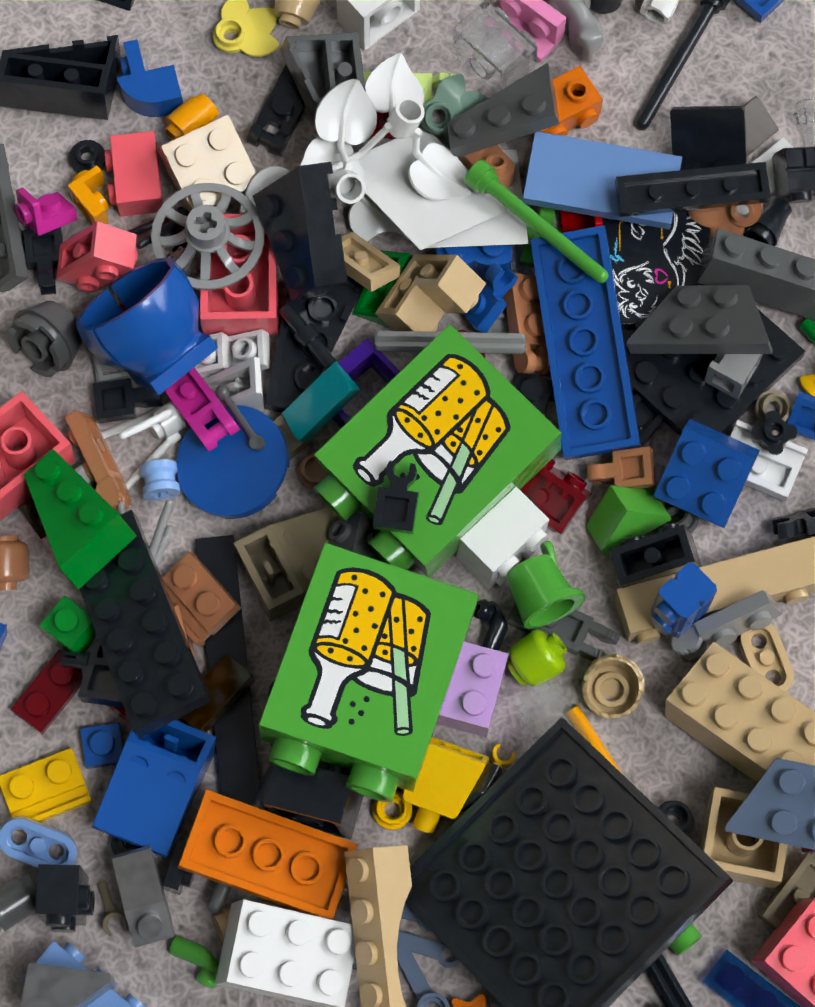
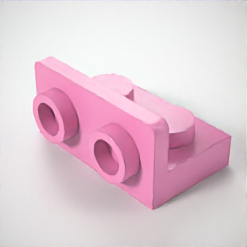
(537, 19)

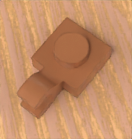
(629, 469)

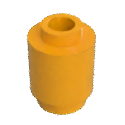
(190, 116)

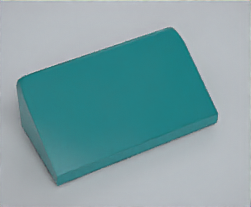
(320, 402)

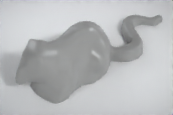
(581, 27)

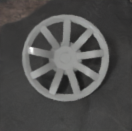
(209, 232)

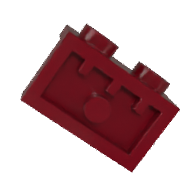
(557, 495)

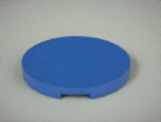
(234, 477)

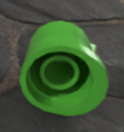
(542, 590)

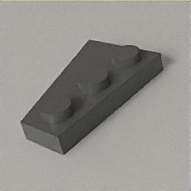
(507, 115)

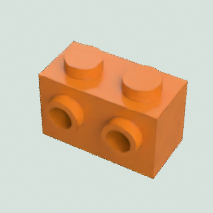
(576, 102)

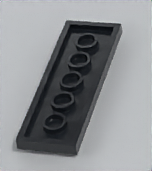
(143, 637)

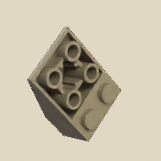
(284, 558)

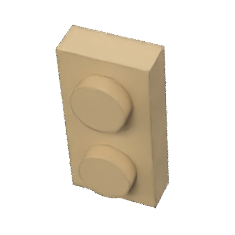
(367, 263)

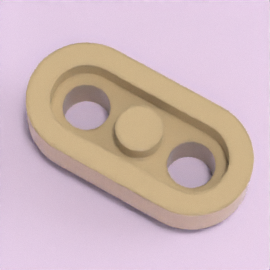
(770, 658)

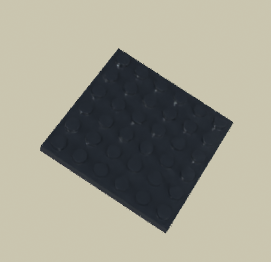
(562, 880)

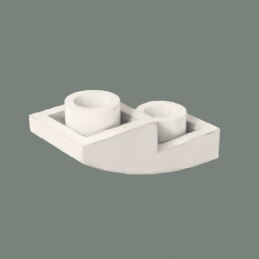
(235, 350)

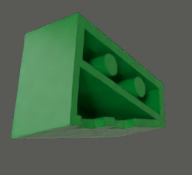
(76, 519)

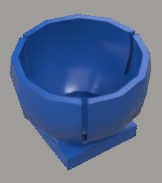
(157, 332)

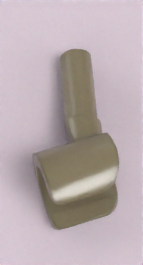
(109, 907)

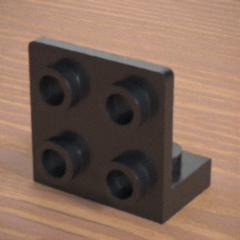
(709, 136)

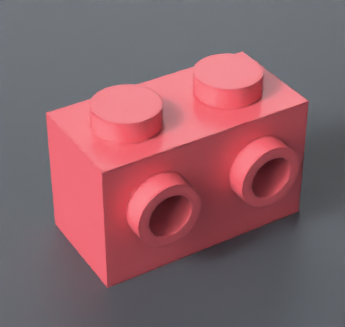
(96, 256)

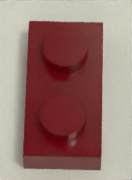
(48, 694)

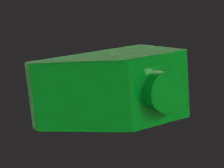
(69, 627)

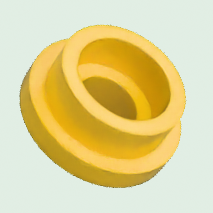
(396, 822)

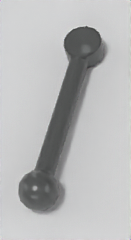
(256, 441)

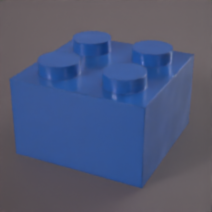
(706, 473)

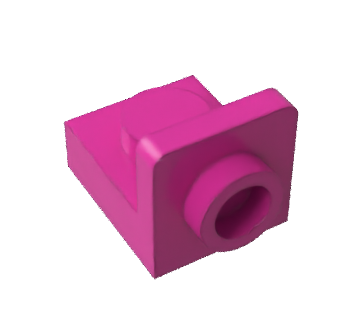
(45, 213)

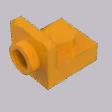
(87, 198)

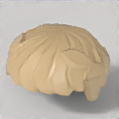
(615, 679)

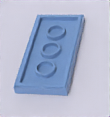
(582, 174)

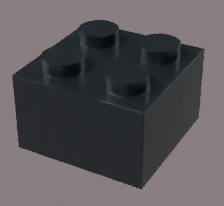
(315, 800)

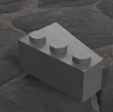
(321, 64)

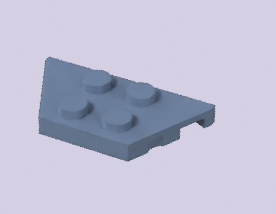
(780, 806)

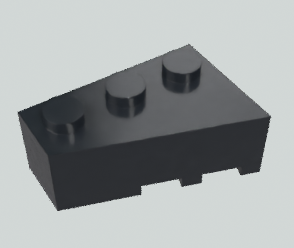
(61, 79)
(302, 230)

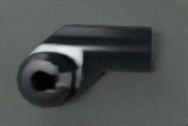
(493, 622)

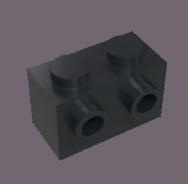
(654, 555)
(63, 897)

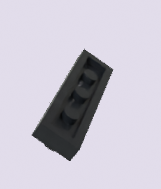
(692, 189)

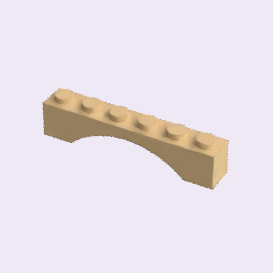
(377, 894)

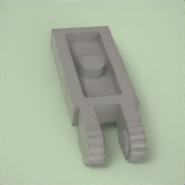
(725, 625)

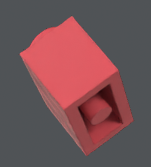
(136, 173)

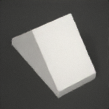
(243, 382)

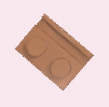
(200, 597)

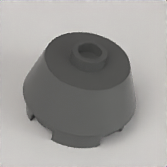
(46, 337)

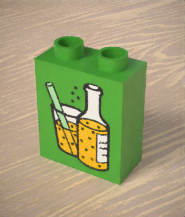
(463, 433)
(366, 672)

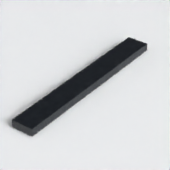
(235, 729)

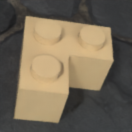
(428, 290)

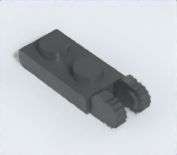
(572, 632)

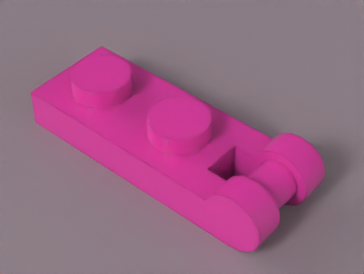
(200, 406)

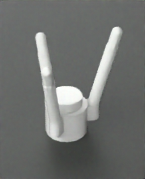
(162, 422)

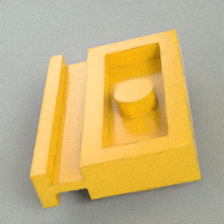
(46, 787)

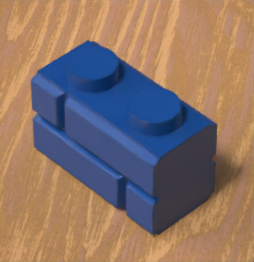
(682, 601)

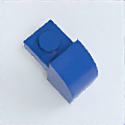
(150, 91)

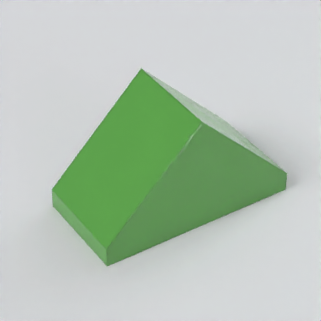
(625, 514)

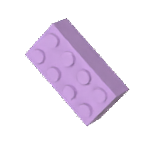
(474, 690)

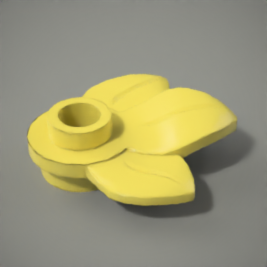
(250, 25)

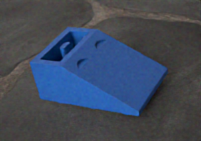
(155, 785)

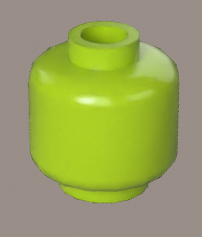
(537, 658)

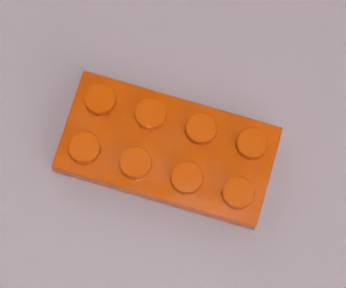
(267, 855)

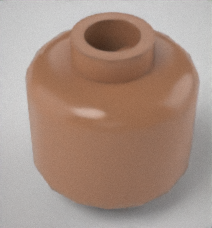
(13, 562)

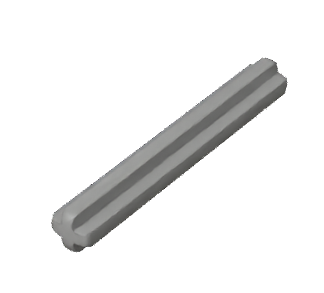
(483, 342)

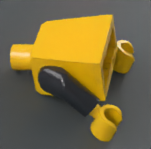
(452, 782)

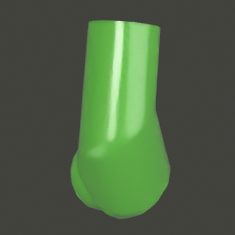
(198, 955)

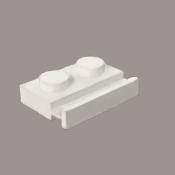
(770, 472)

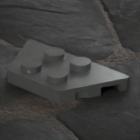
(703, 322)

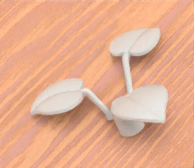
(396, 90)
(349, 117)

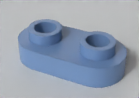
(37, 844)

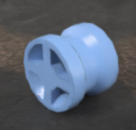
(159, 479)

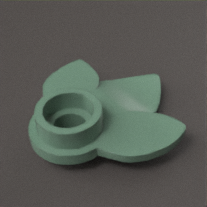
(453, 100)

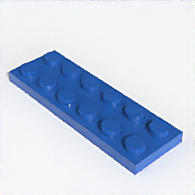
(585, 348)

